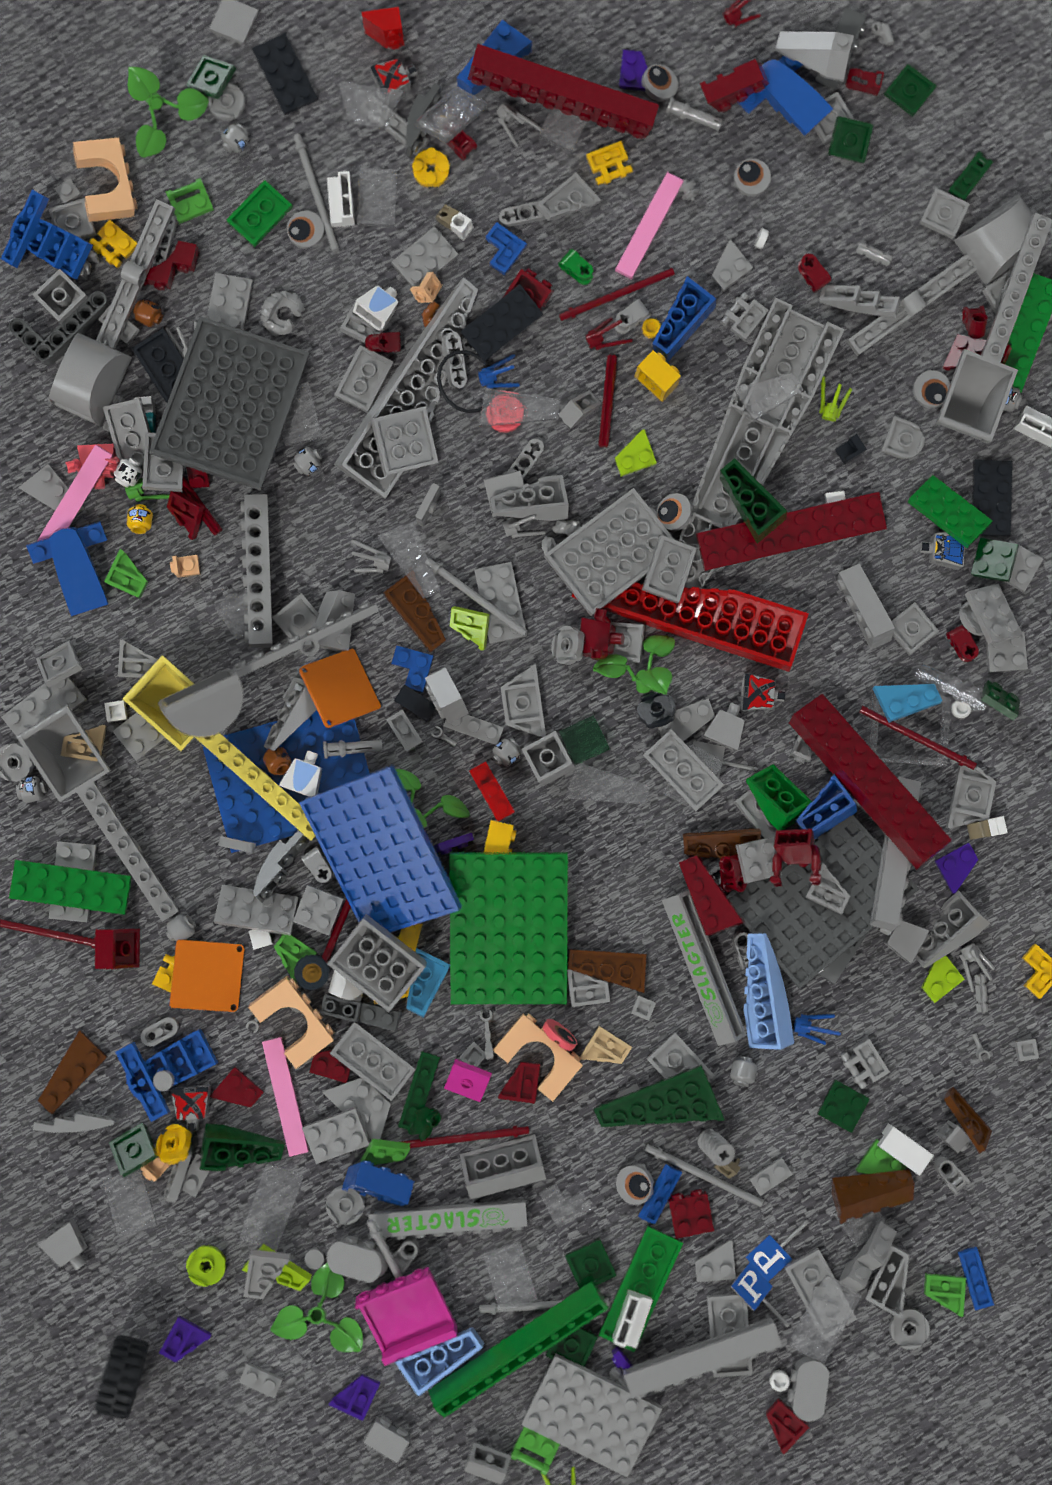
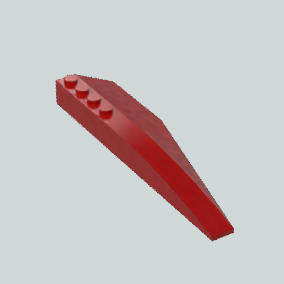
(720, 620)

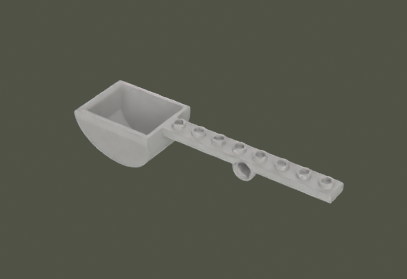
(987, 249)
(92, 367)
(982, 381)
(217, 700)
(73, 775)

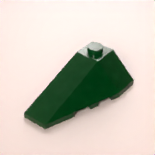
(230, 1147)

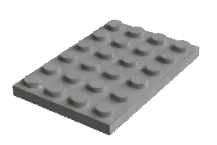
(608, 552)
(591, 1415)

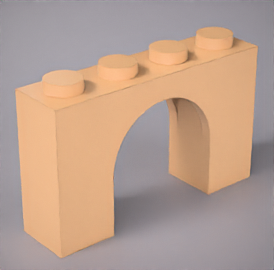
(107, 154)
(286, 994)
(526, 1031)

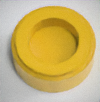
(651, 327)

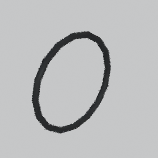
(440, 383)

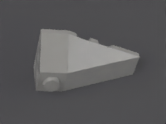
(821, 51)
(543, 499)
(296, 711)
(955, 927)

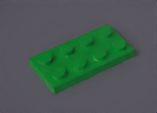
(949, 511)

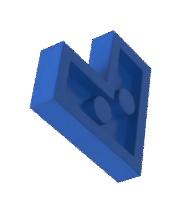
(509, 248)
(418, 666)

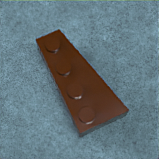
(871, 1192)

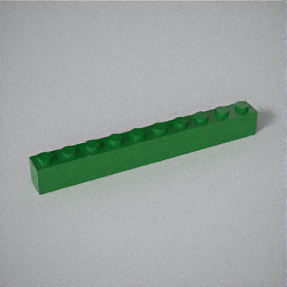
(517, 1349)

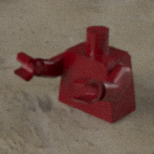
(599, 636)
(796, 848)

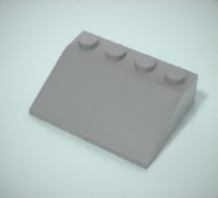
(377, 963)

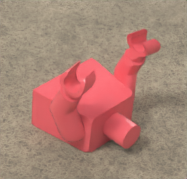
(84, 451)

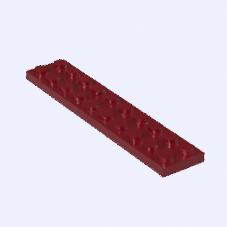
(799, 530)

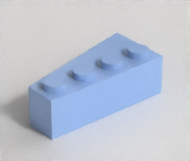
(434, 1363)

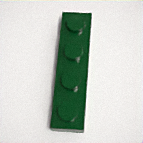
(419, 1087)

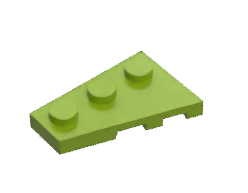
(291, 1274)

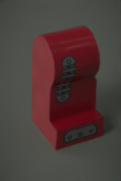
(864, 81)

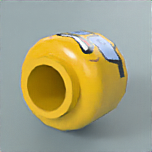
(139, 519)

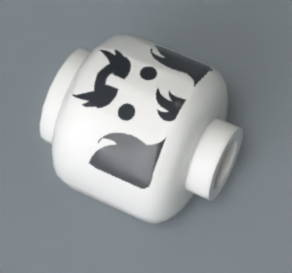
(128, 472)

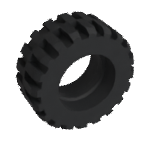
(121, 1377)

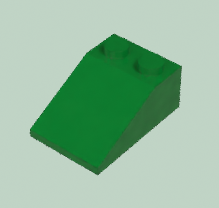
(777, 797)

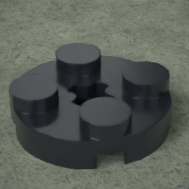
(660, 718)

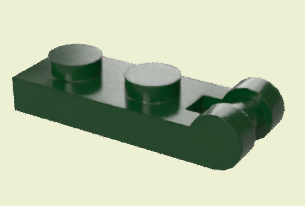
(970, 176)

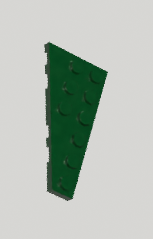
(671, 1100)

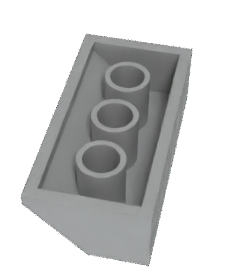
(502, 1166)

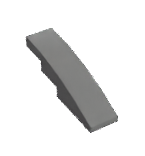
(855, 300)
(82, 1122)

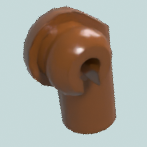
(428, 313)

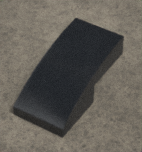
(415, 703)

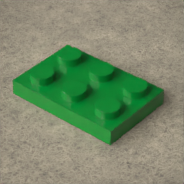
(259, 213)

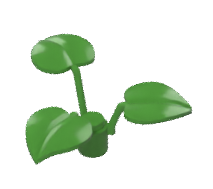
(144, 86)
(655, 679)
(450, 804)
(291, 1323)

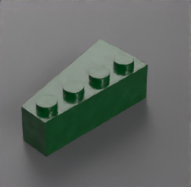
(754, 503)

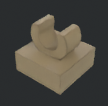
(730, 1169)

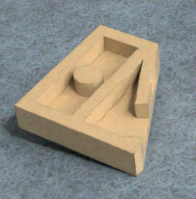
(79, 748)
(605, 1048)

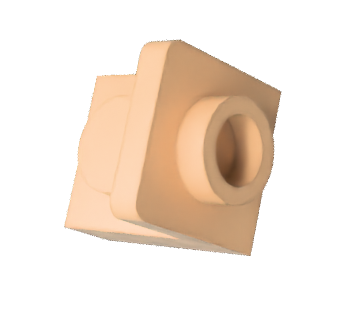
(428, 288)
(185, 566)
(154, 1169)

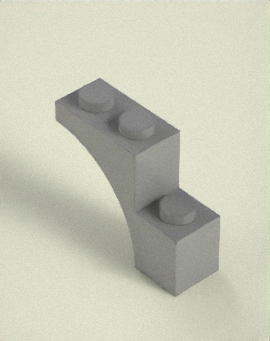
(869, 1258)

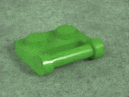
(192, 206)
(538, 1444)

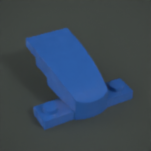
(790, 96)
(44, 240)
(74, 565)
(182, 1059)

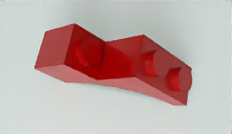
(491, 791)

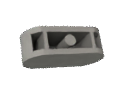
(357, 1259)
(808, 1389)

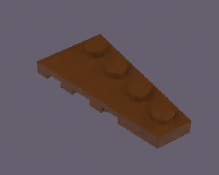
(415, 613)
(718, 843)
(614, 967)
(75, 1067)

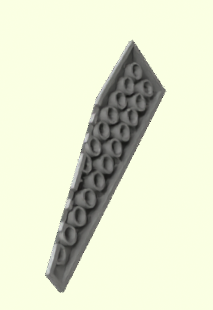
(409, 388)

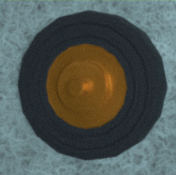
(311, 972)

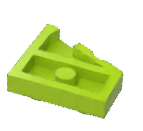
(635, 455)
(471, 624)
(941, 979)

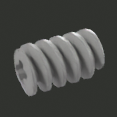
(716, 1147)

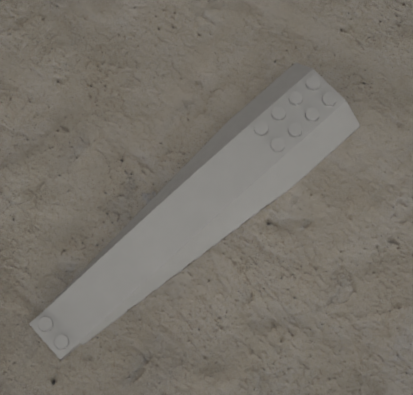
(783, 347)

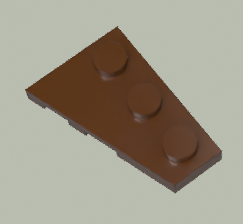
(969, 1120)

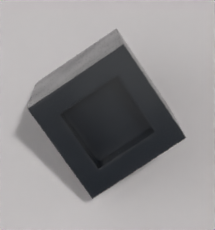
(851, 449)

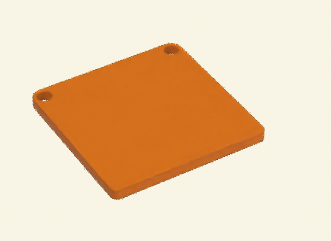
(339, 688)
(206, 975)

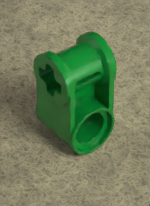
(574, 265)

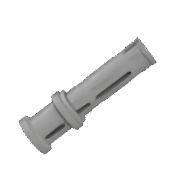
(685, 111)
(341, 748)

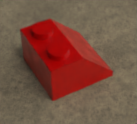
(384, 27)

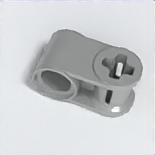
(634, 315)
(316, 862)
(741, 951)
(952, 1176)
(404, 1258)

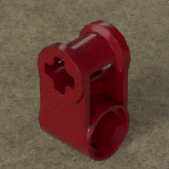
(462, 145)
(815, 274)
(975, 321)
(384, 342)
(961, 642)
(731, 873)

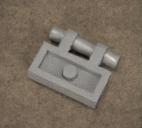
(748, 321)
(869, 1059)

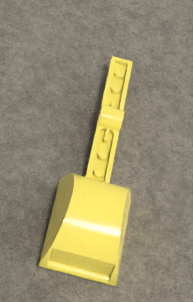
(164, 680)

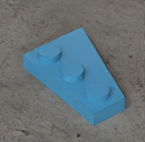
(905, 700)
(427, 984)

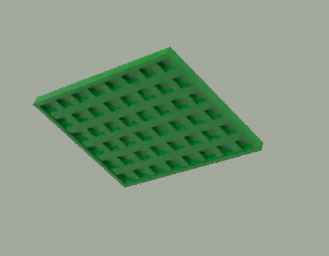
(510, 928)

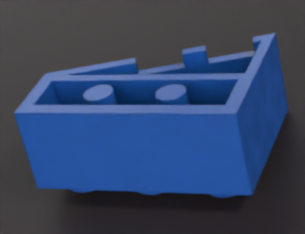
(827, 809)
(379, 1183)

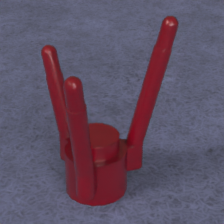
(733, 14)
(595, 336)

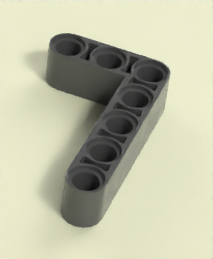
(62, 331)

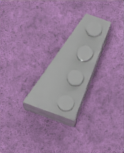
(865, 606)

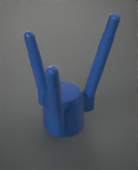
(488, 375)
(803, 1026)

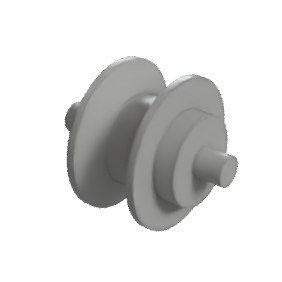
(689, 191)

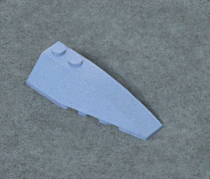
(766, 1001)

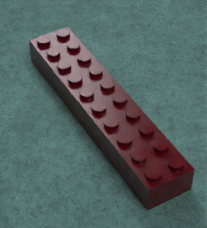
(562, 92)
(869, 781)

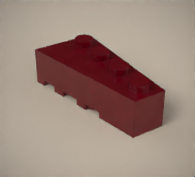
(710, 901)

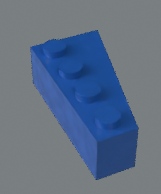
(503, 39)
(685, 316)

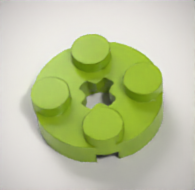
(195, 1268)

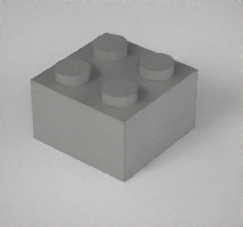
(60, 296)
(445, 696)
(548, 758)
(319, 910)

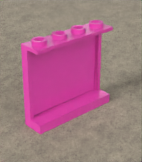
(407, 1315)

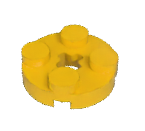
(431, 157)
(179, 1152)

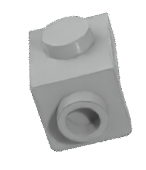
(801, 751)

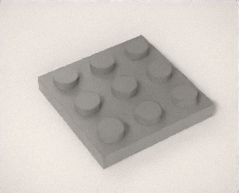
(404, 440)

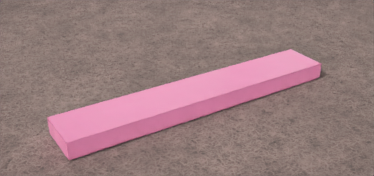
(649, 225)
(77, 491)
(285, 1096)

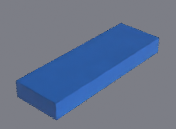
(662, 1190)
(975, 1278)

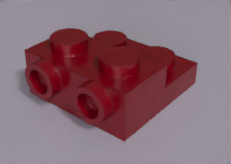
(538, 290)
(690, 1214)

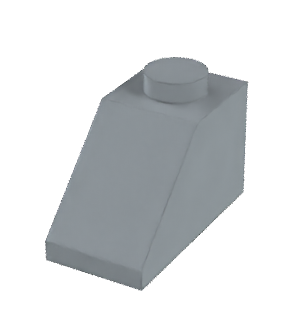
(579, 408)
(954, 1137)

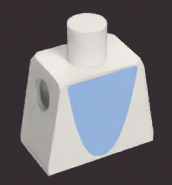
(377, 307)
(303, 775)

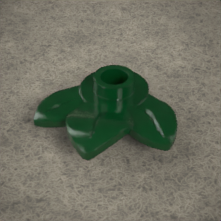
(425, 1121)

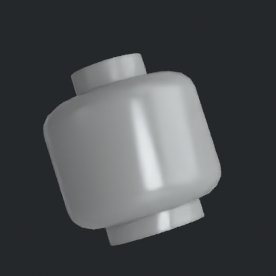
(180, 928)
(743, 1071)

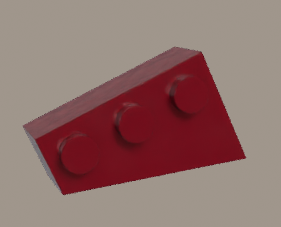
(735, 86)

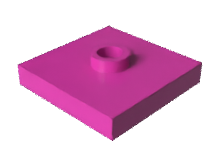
(467, 1080)

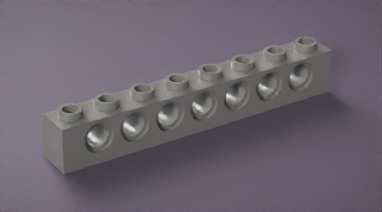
(257, 504)

